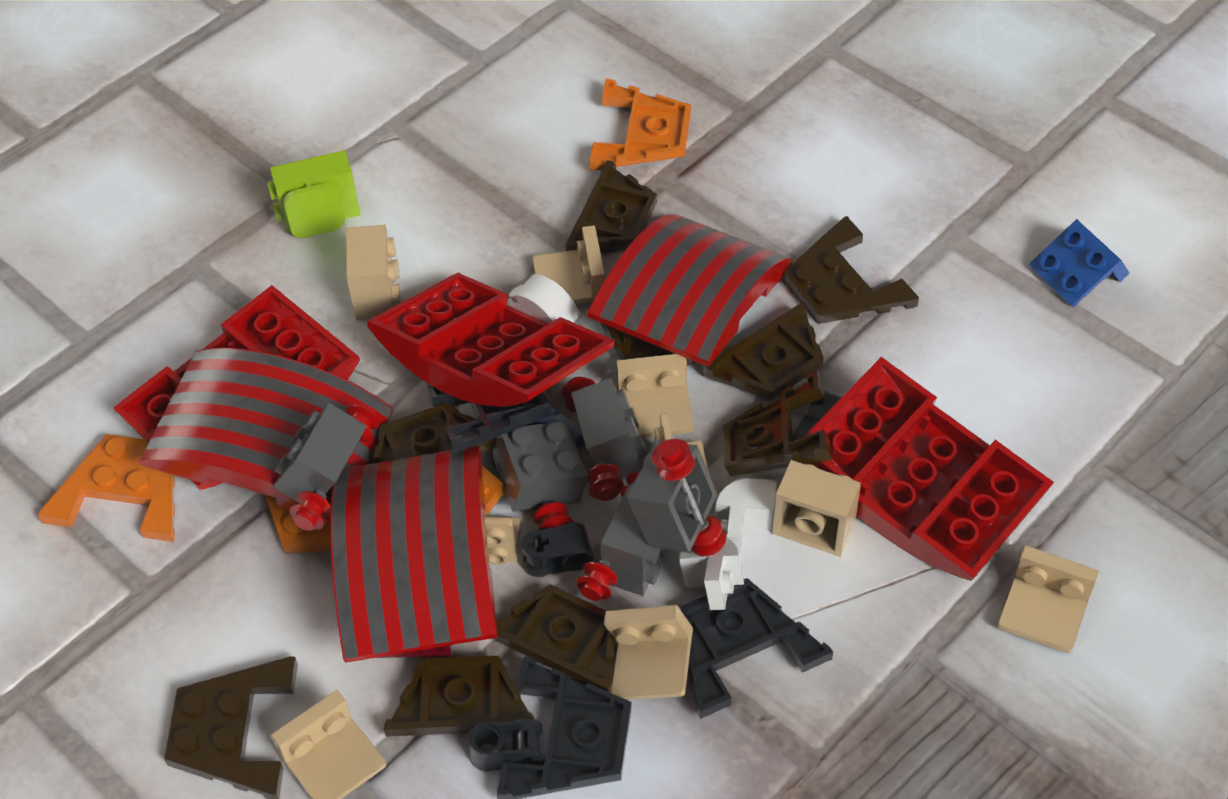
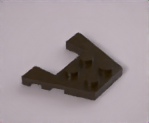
(833, 287)
(764, 436)
(213, 726)

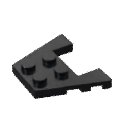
(491, 419)
(743, 628)
(584, 738)

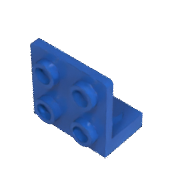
(1077, 263)

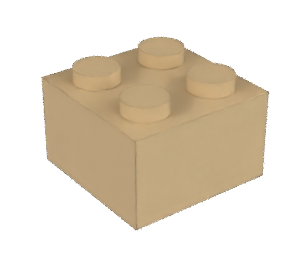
(371, 270)
(816, 507)

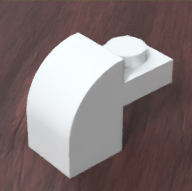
(543, 300)
(748, 505)
(714, 572)

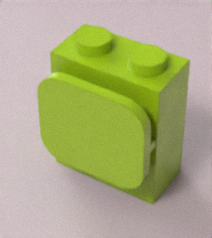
(314, 194)

